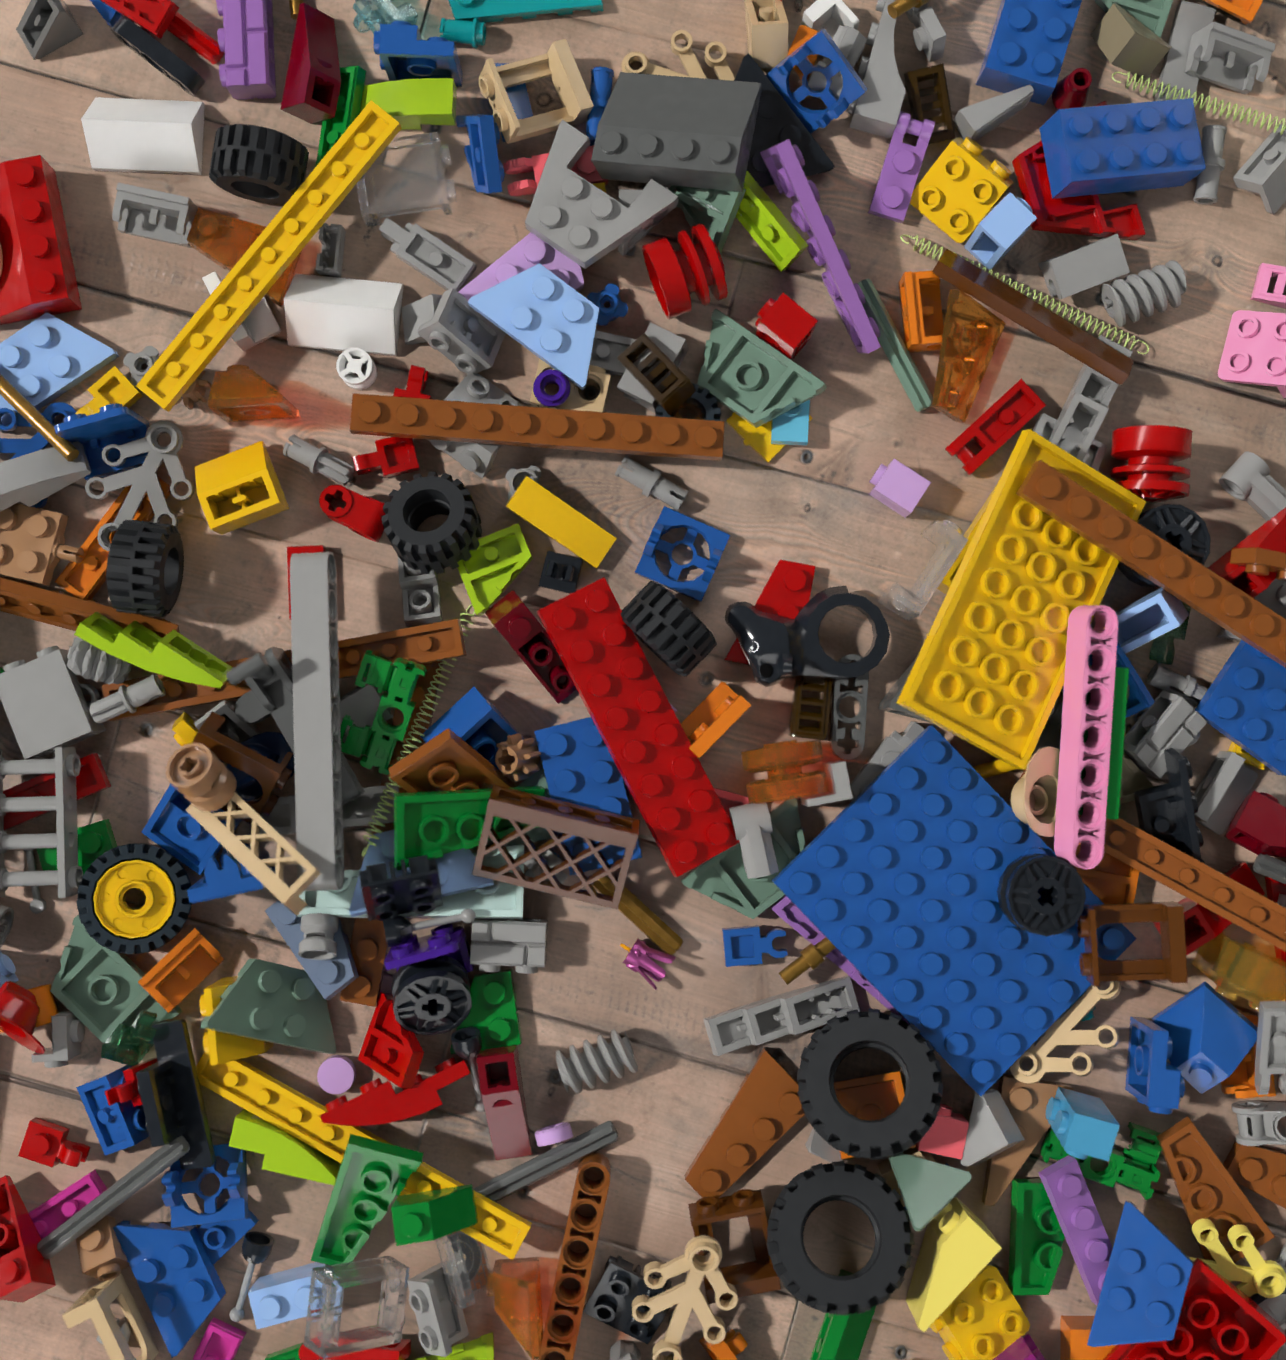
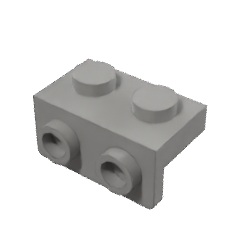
(438, 1318)

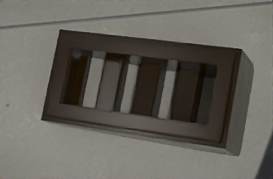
(938, 75)
(670, 392)
(796, 714)

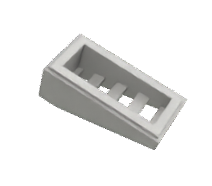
(986, 115)

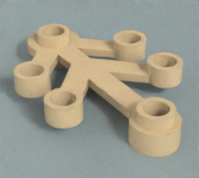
(687, 58)
(1062, 1034)
(687, 1295)

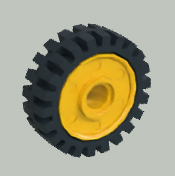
(103, 902)

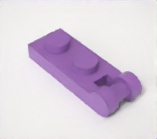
(901, 169)

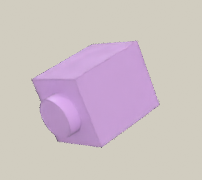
(898, 487)

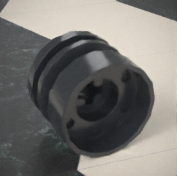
(1181, 527)

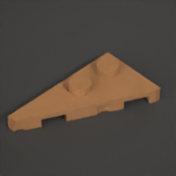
(1028, 1108)

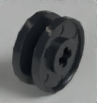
(1062, 893)
(431, 995)

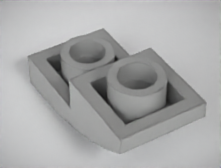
(419, 596)

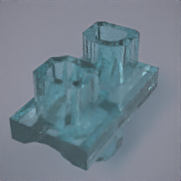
(376, 12)

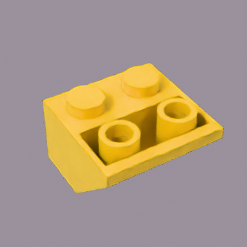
(239, 488)
(224, 1046)

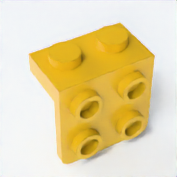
(961, 188)
(981, 1319)

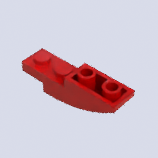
(382, 1105)

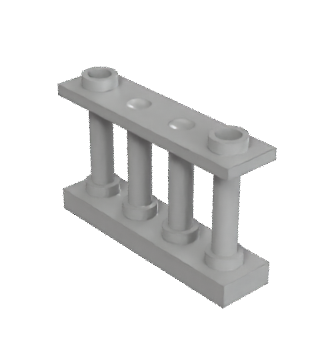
(68, 873)

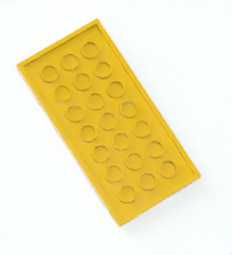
(1003, 625)

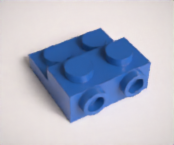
(409, 57)
(180, 833)
(1148, 1072)

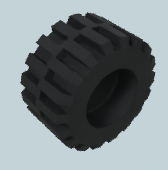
(258, 163)
(424, 499)
(145, 568)
(668, 628)

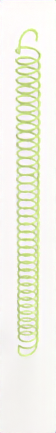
(1201, 106)
(1040, 301)
(411, 745)

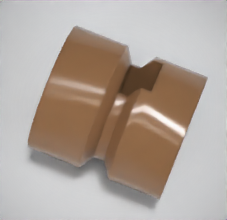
(200, 777)

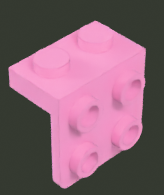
(1255, 350)

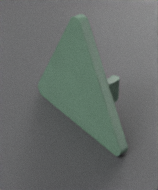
(926, 1186)

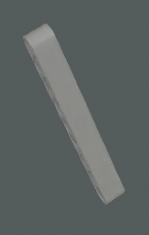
(317, 717)

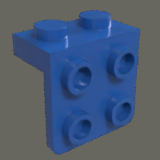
(110, 426)

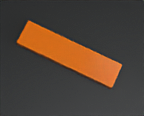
(87, 577)

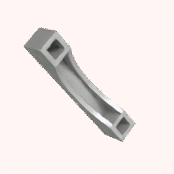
(881, 103)

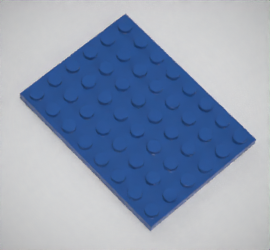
(914, 906)

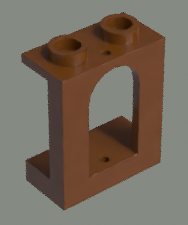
(266, 771)
(1173, 945)
(747, 1277)

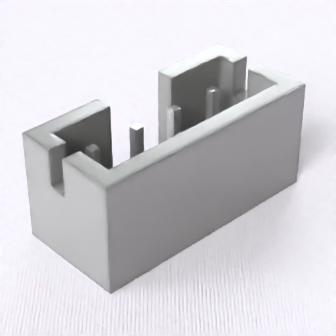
(331, 258)

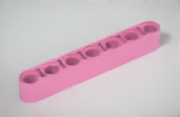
(1095, 752)

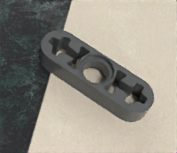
(858, 735)

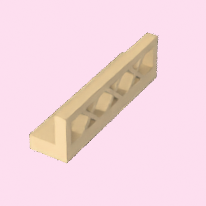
(249, 857)

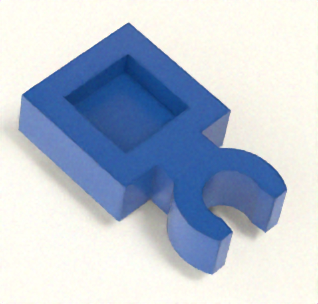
(746, 946)

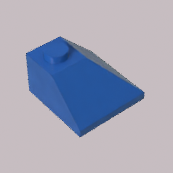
(1206, 1036)

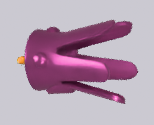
(639, 961)

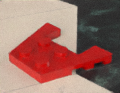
(1071, 214)

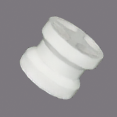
(351, 362)

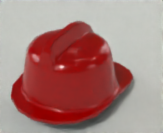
(19, 1015)

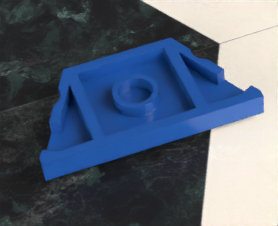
(173, 1277)
(1141, 1285)

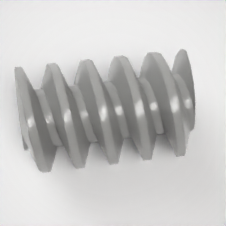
(1143, 292)
(596, 1062)

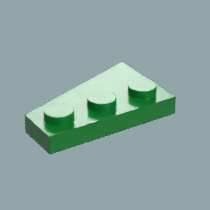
(1033, 1239)

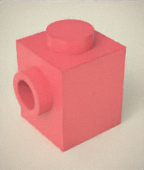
(946, 1134)

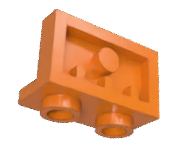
(713, 718)

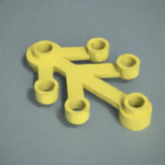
(1263, 1276)

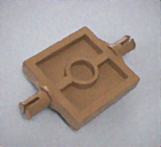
(33, 543)

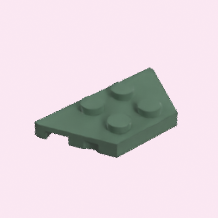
(751, 374)
(725, 877)
(102, 986)
(276, 1007)

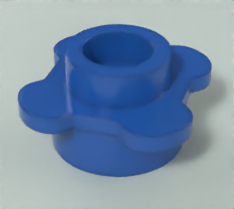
(616, 309)

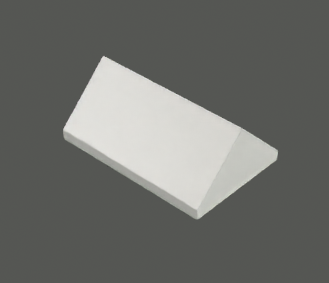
(145, 135)
(343, 314)

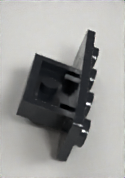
(1170, 808)
(174, 1096)

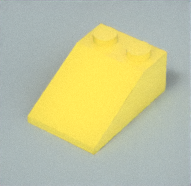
(950, 1257)

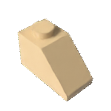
(766, 32)

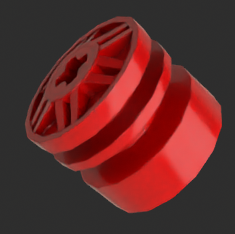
(685, 271)
(1150, 461)

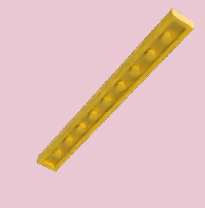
(269, 256)
(301, 1119)

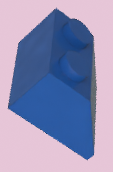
(476, 723)

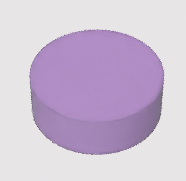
(336, 1074)
(553, 1134)

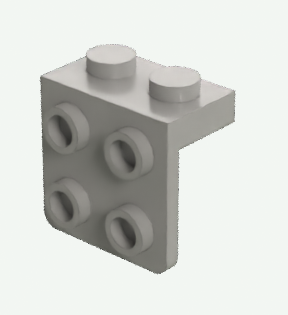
(475, 456)

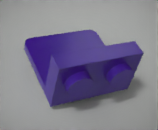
(442, 941)

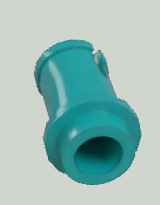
(464, 32)

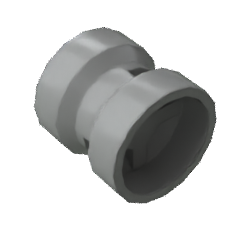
(318, 936)

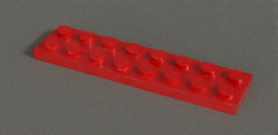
(638, 726)

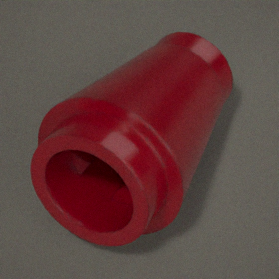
(1072, 90)

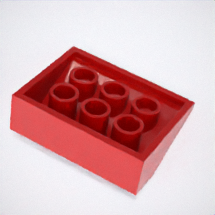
(34, 244)
(1212, 1325)

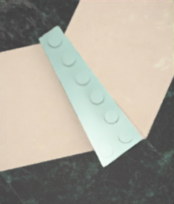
(490, 902)

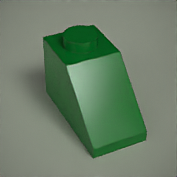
(433, 1214)

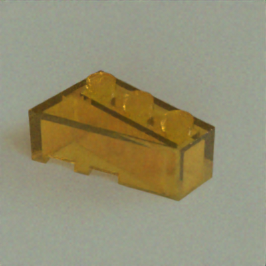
(1242, 971)

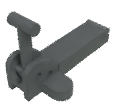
(272, 695)

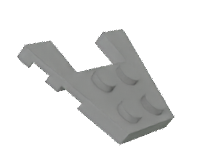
(580, 216)

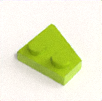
(494, 566)

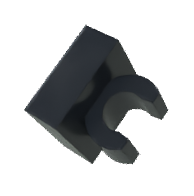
(560, 572)

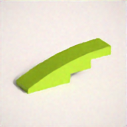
(168, 656)

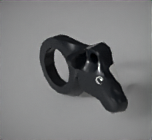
(791, 647)

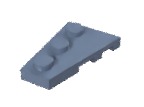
(327, 975)

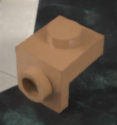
(101, 1251)

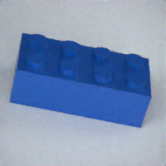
(1028, 46)
(1122, 147)
(584, 774)

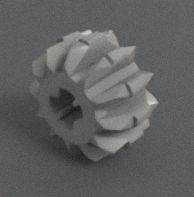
(96, 664)

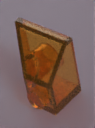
(246, 396)
(519, 1300)

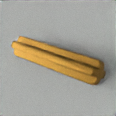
(642, 917)

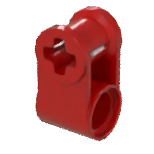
(360, 514)

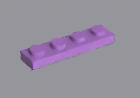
(1079, 1222)

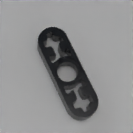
(158, 55)

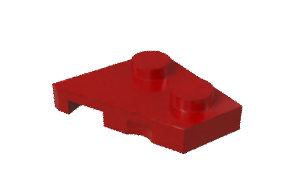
(390, 1047)

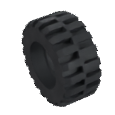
(920, 1067)
(890, 1224)

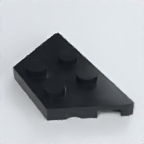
(776, 124)

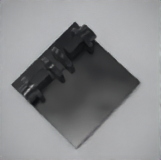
(404, 894)
(614, 1296)

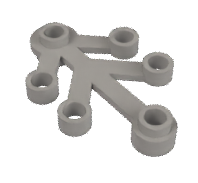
(143, 478)

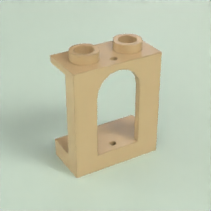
(566, 78)
(95, 1305)

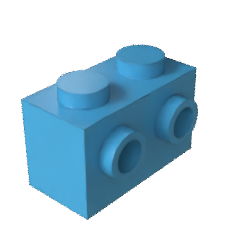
(1082, 1124)

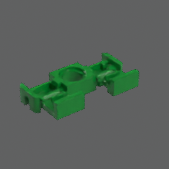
(400, 686)
(1134, 1162)

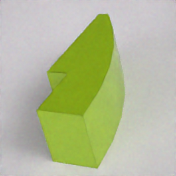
(415, 101)
(281, 1150)

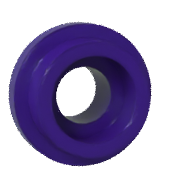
(548, 377)

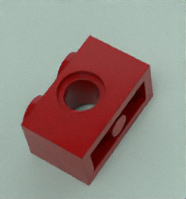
(785, 325)

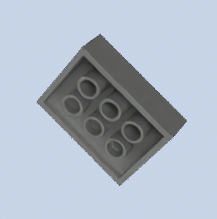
(677, 131)

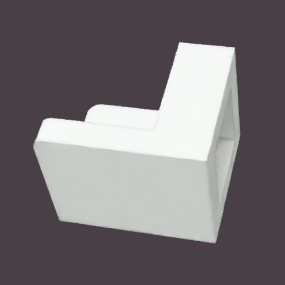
(829, 15)

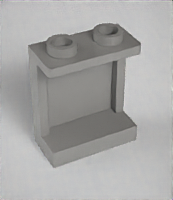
(45, 704)

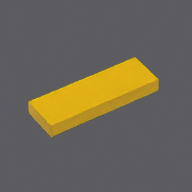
(561, 522)

